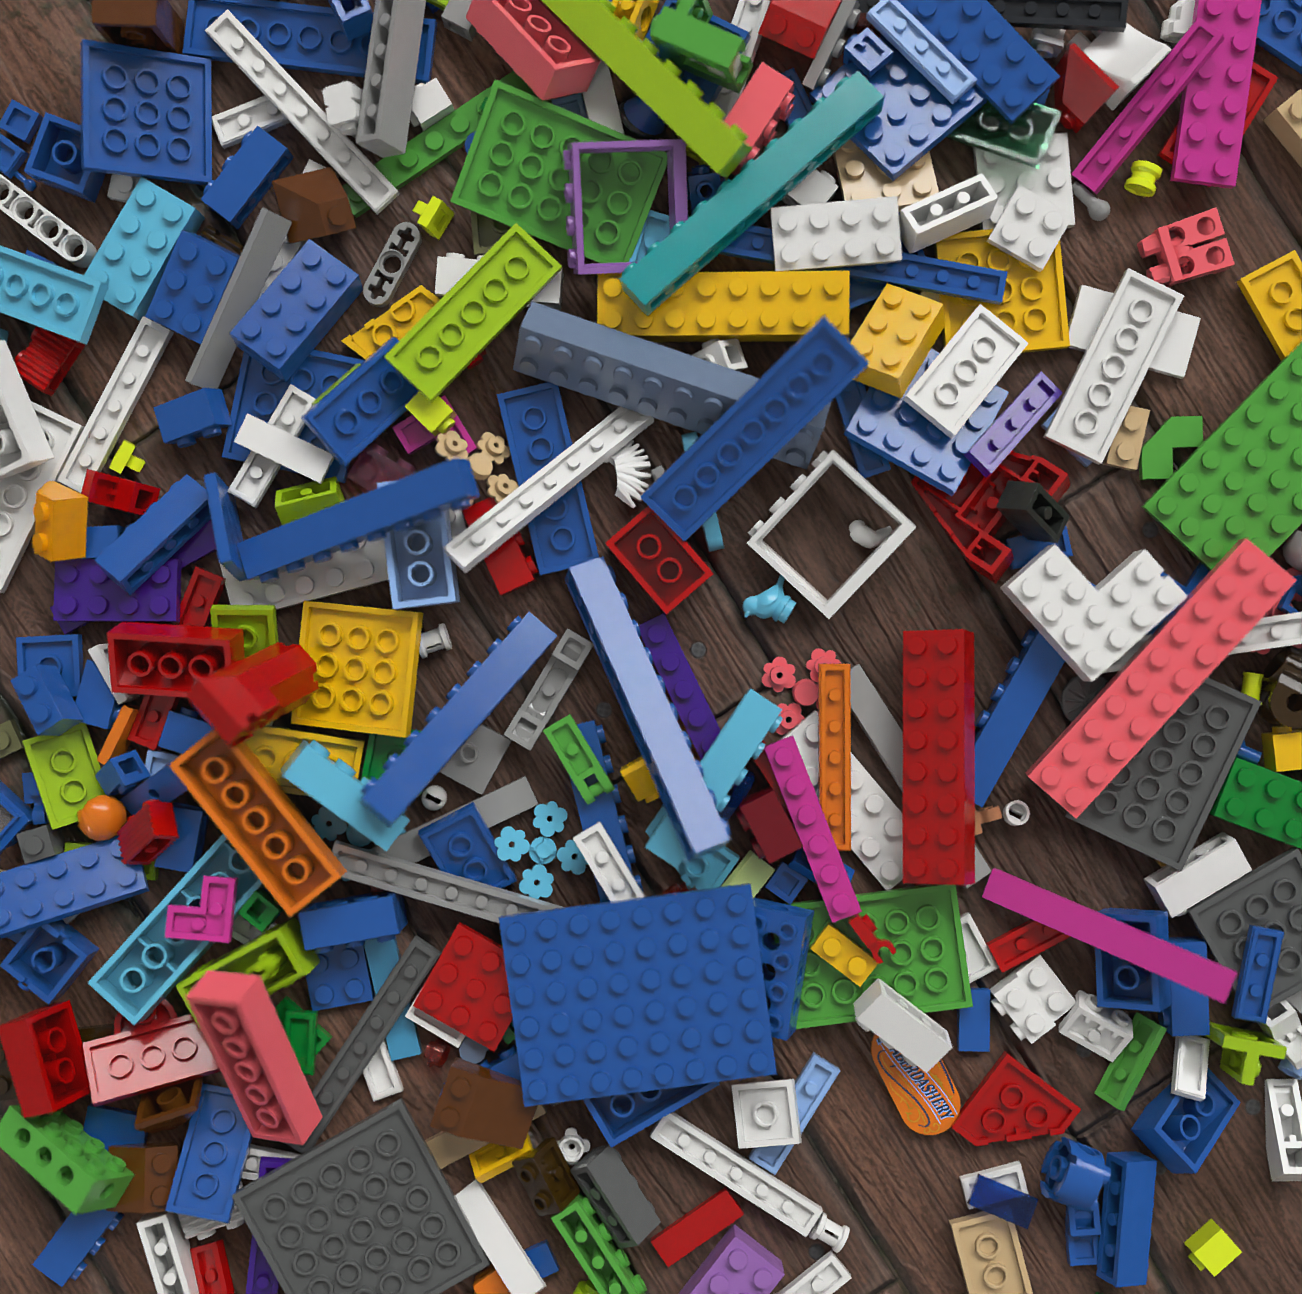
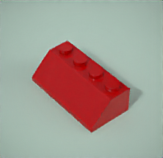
(168, 656)

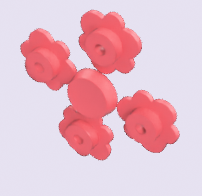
(804, 691)

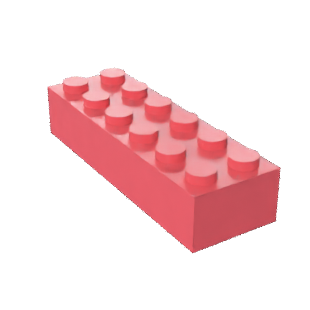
(255, 1056)

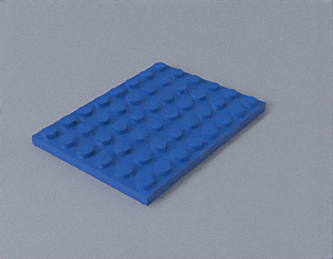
(637, 995)

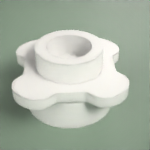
(581, 1145)

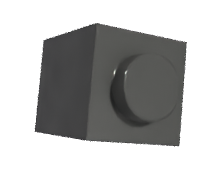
(40, 843)

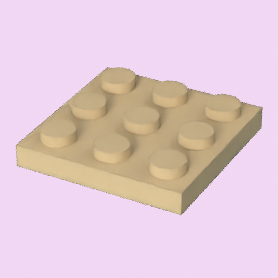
(865, 180)

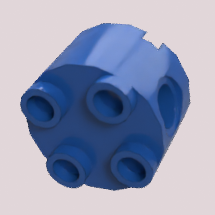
(1074, 1174)

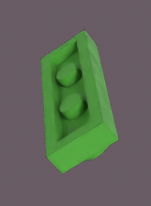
(1128, 1068)

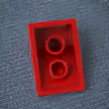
(799, 23)

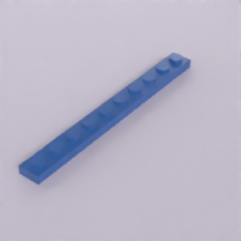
(912, 272)

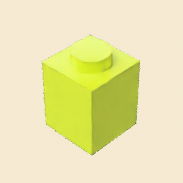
(434, 416)
(1211, 1248)

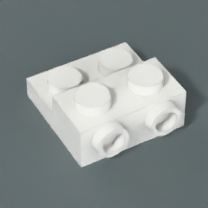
(1032, 998)

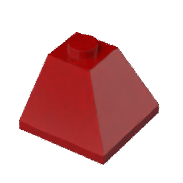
(1080, 88)

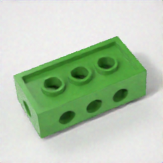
(65, 1159)

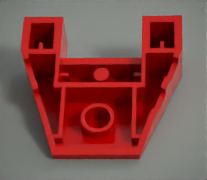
(972, 514)

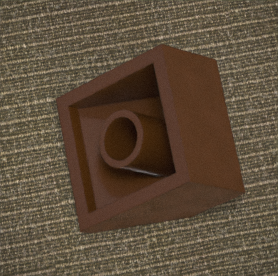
(153, 1178)

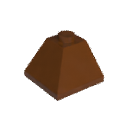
(313, 204)
(168, 1106)

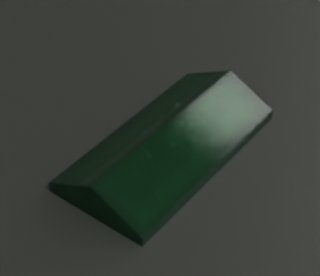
(1021, 141)

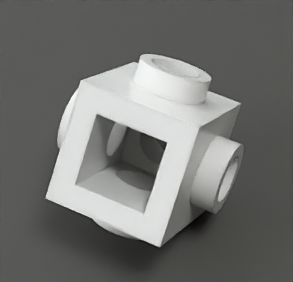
(724, 353)

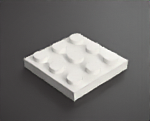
(1050, 181)

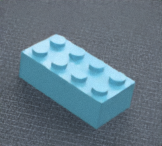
(141, 246)
(338, 791)

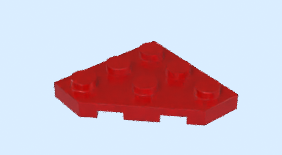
(1013, 1106)

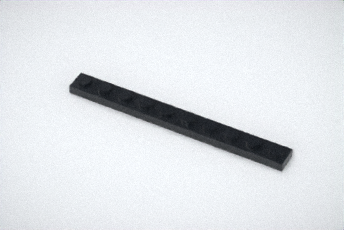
(1055, 14)

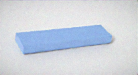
(921, 49)
(810, 1090)

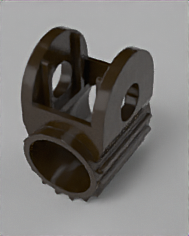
(1283, 681)

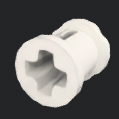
(434, 640)
(837, 1240)

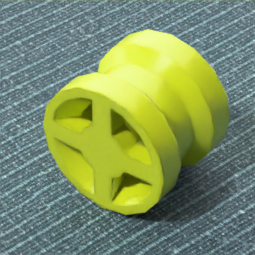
(1143, 178)

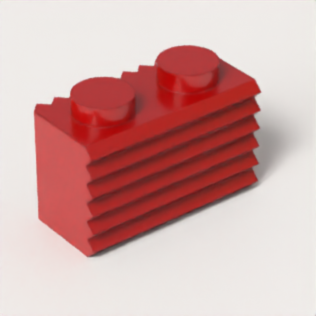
(47, 359)
(148, 833)

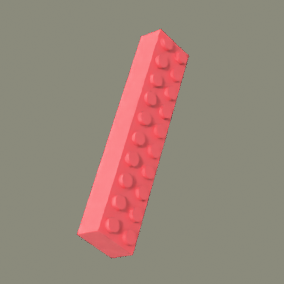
(1160, 676)

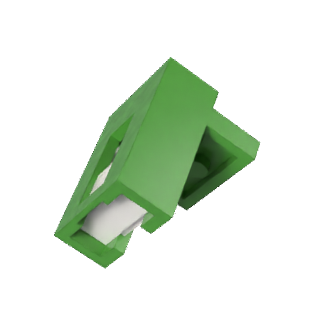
(700, 47)

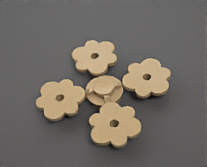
(492, 449)

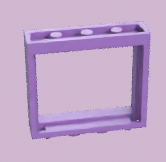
(572, 191)

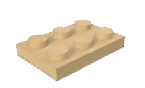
(990, 1255)

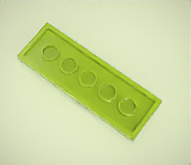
(473, 312)

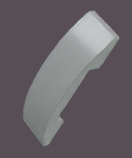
(549, 689)

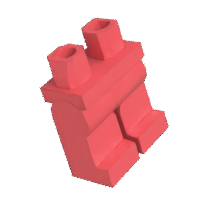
(1175, 250)

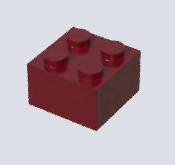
(771, 827)

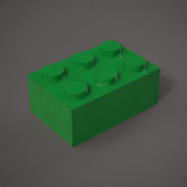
(1261, 802)

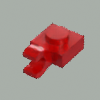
(865, 930)

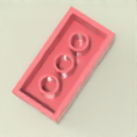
(535, 45)

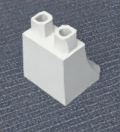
(1124, 57)

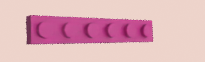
(1148, 105)
(812, 828)

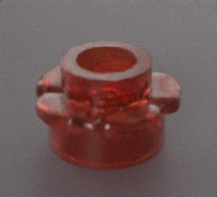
(437, 1053)

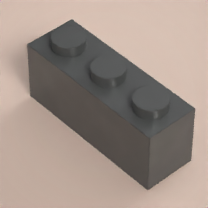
(615, 1196)

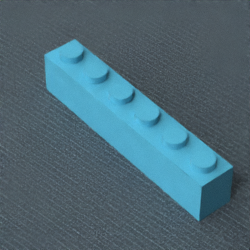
(724, 764)

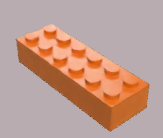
(259, 820)

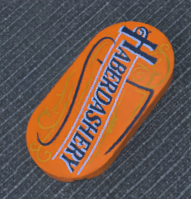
(923, 1099)

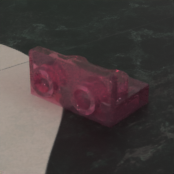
(374, 467)

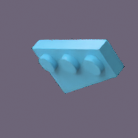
(704, 871)

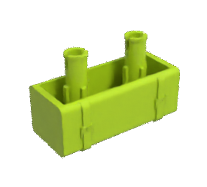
(274, 956)

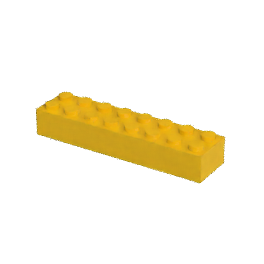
(731, 306)

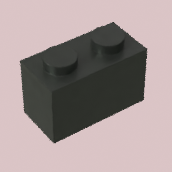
(1033, 511)

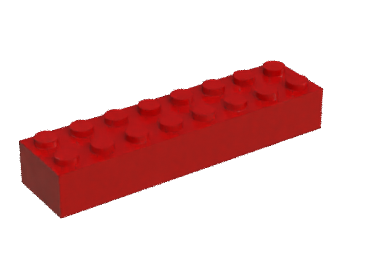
(938, 757)

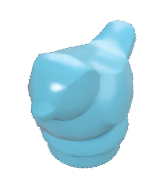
(770, 603)

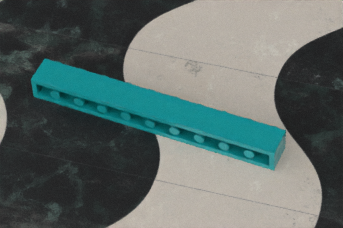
(751, 192)

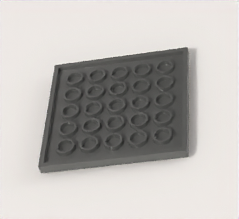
(363, 1215)

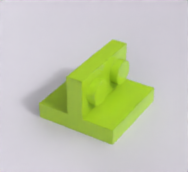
(1243, 1049)

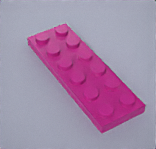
(1217, 98)

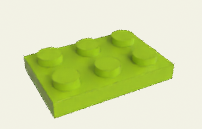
(64, 773)

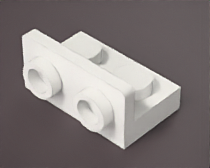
(1097, 1028)

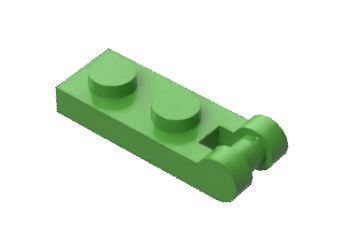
(578, 758)

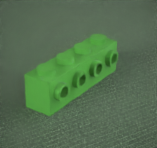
(595, 1251)

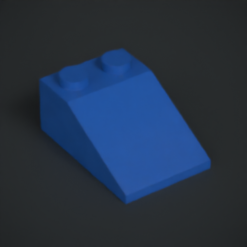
(1184, 1129)

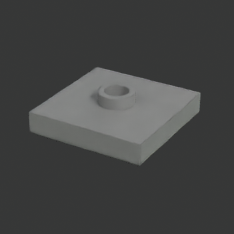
(477, 759)

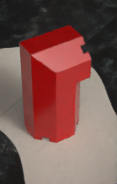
(255, 691)

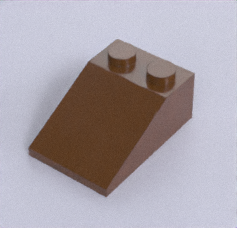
(483, 1106)

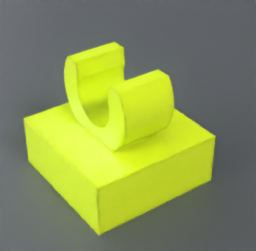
(433, 216)
(125, 457)

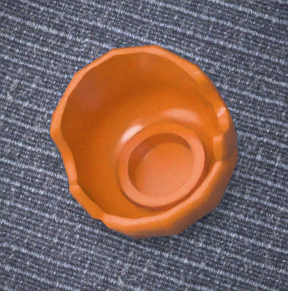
(102, 817)

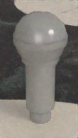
(1097, 208)

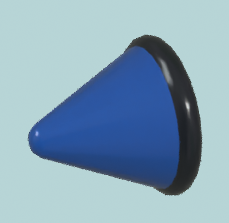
(641, 119)

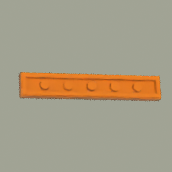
(835, 750)

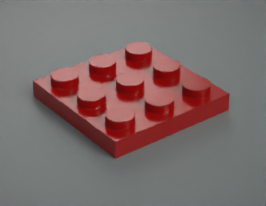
(469, 988)

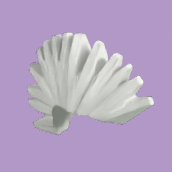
(627, 466)

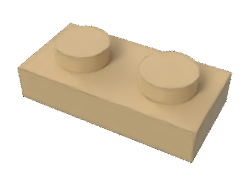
(1128, 442)

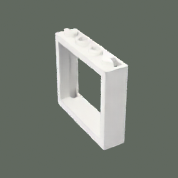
(865, 570)

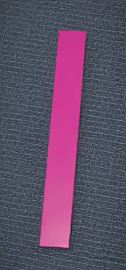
(1110, 935)

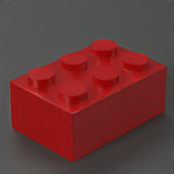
(659, 559)
(45, 1058)

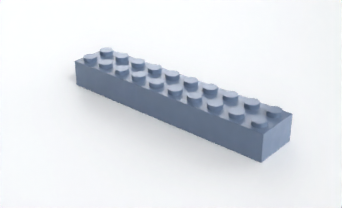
(640, 375)

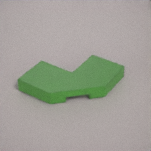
(1157, 452)

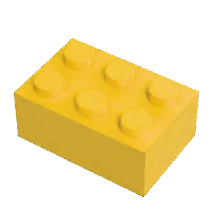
(897, 338)

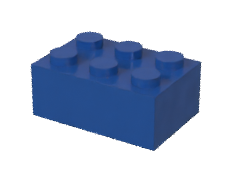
(192, 285)
(352, 921)
(1124, 983)

